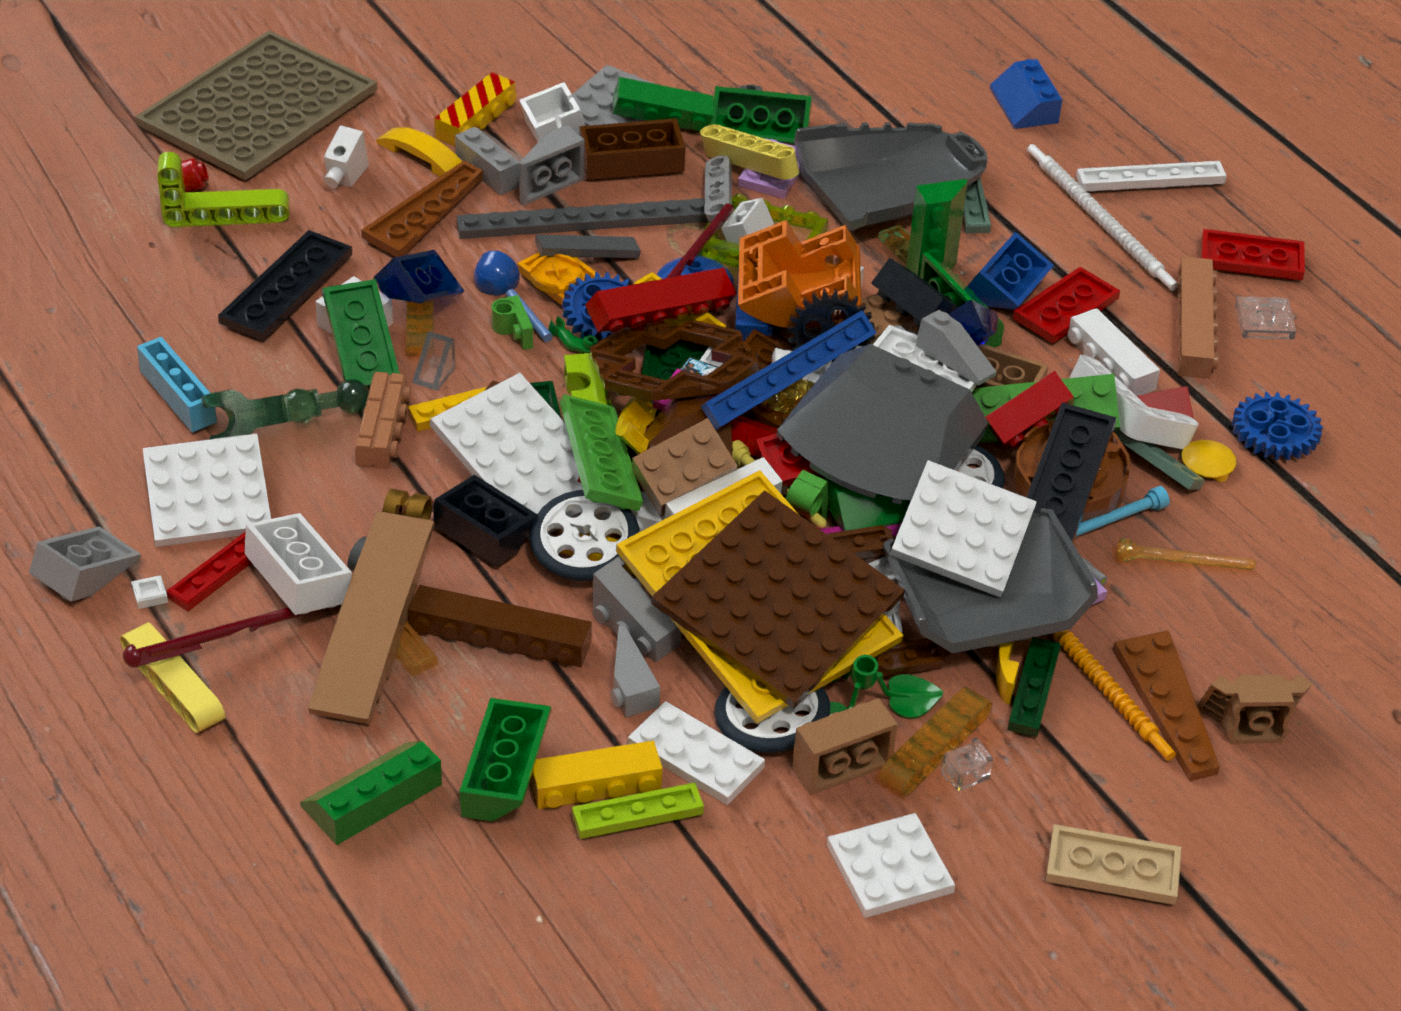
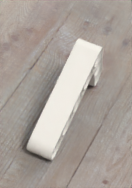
(1136, 417)

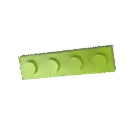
(637, 810)

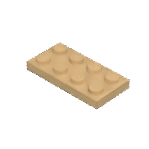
(1114, 864)

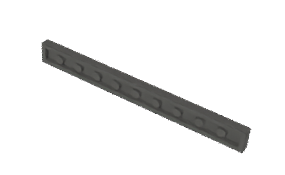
(581, 218)

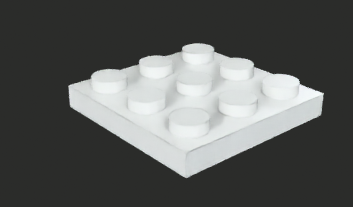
(890, 865)

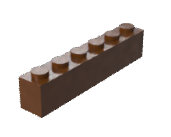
(500, 625)

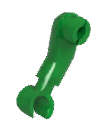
(567, 338)

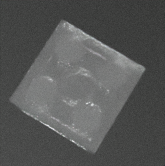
(1265, 317)

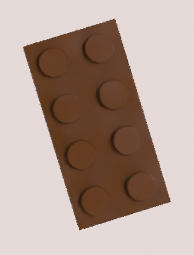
(633, 149)

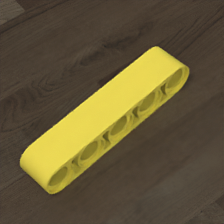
(750, 151)
(177, 682)

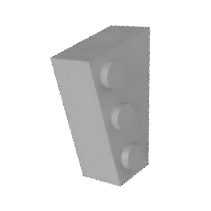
(622, 601)

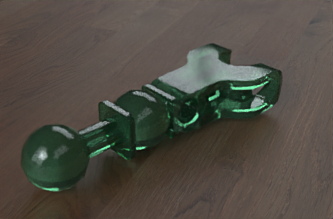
(295, 406)

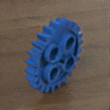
(579, 295)
(1277, 426)

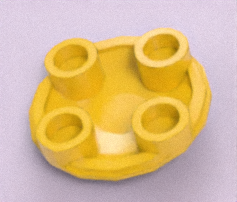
(1209, 459)

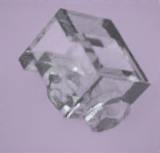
(967, 765)

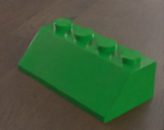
(761, 112)
(936, 223)
(950, 285)
(859, 511)
(502, 758)
(375, 791)

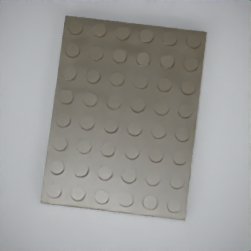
(256, 104)

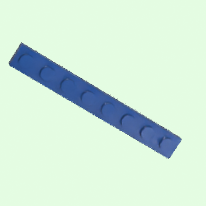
(788, 370)

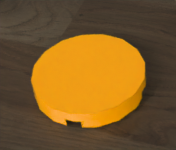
(555, 273)

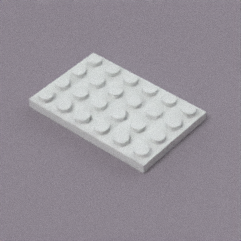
(513, 443)

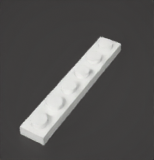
(1151, 176)

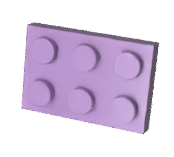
(767, 184)

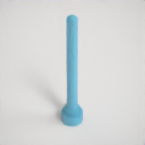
(1154, 499)

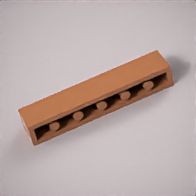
(1196, 318)

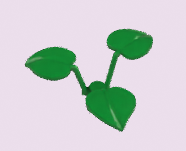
(909, 694)

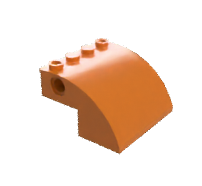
(781, 271)

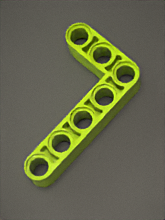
(215, 207)

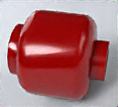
(194, 175)

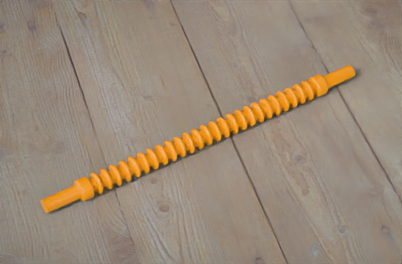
(1147, 730)

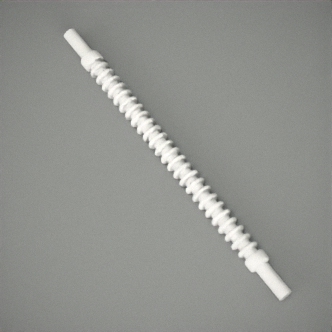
(1104, 219)

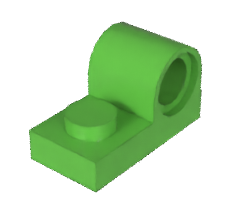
(511, 318)
(809, 494)

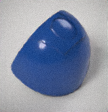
(496, 273)

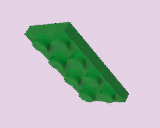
(360, 330)

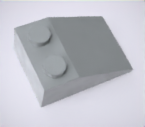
(552, 164)
(81, 562)

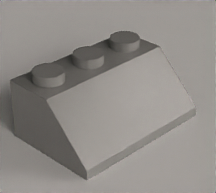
(498, 162)

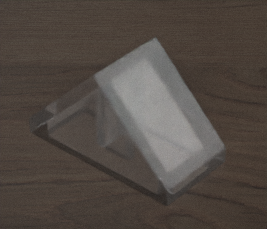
(436, 361)

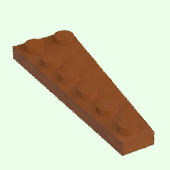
(416, 215)
(1164, 689)

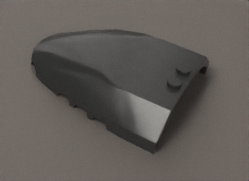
(874, 172)

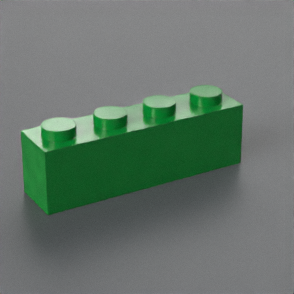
(661, 102)

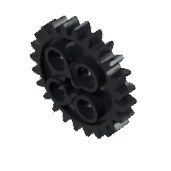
(820, 310)

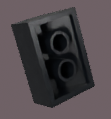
(910, 292)
(483, 519)

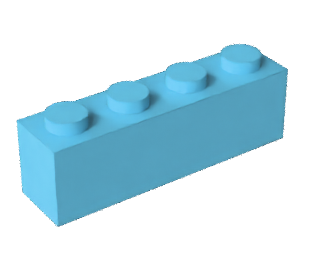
(175, 383)

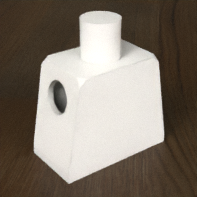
(345, 158)

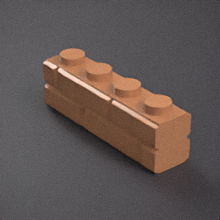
(382, 419)

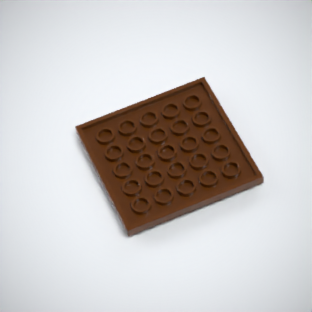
(778, 598)

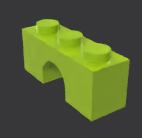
(583, 379)

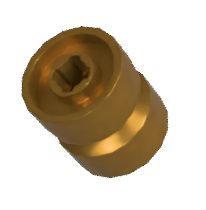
(401, 503)

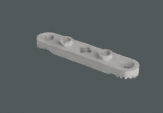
(717, 185)

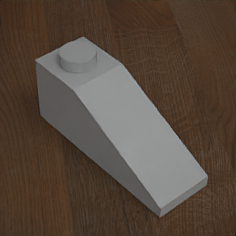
(952, 345)
(634, 683)

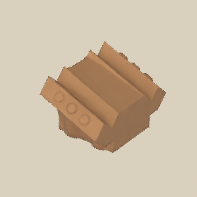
(1254, 706)

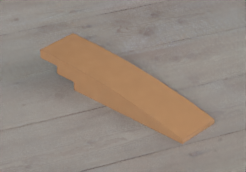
(371, 618)

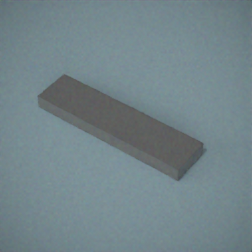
(588, 246)

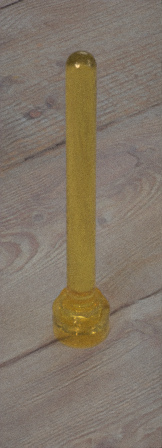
(1130, 550)

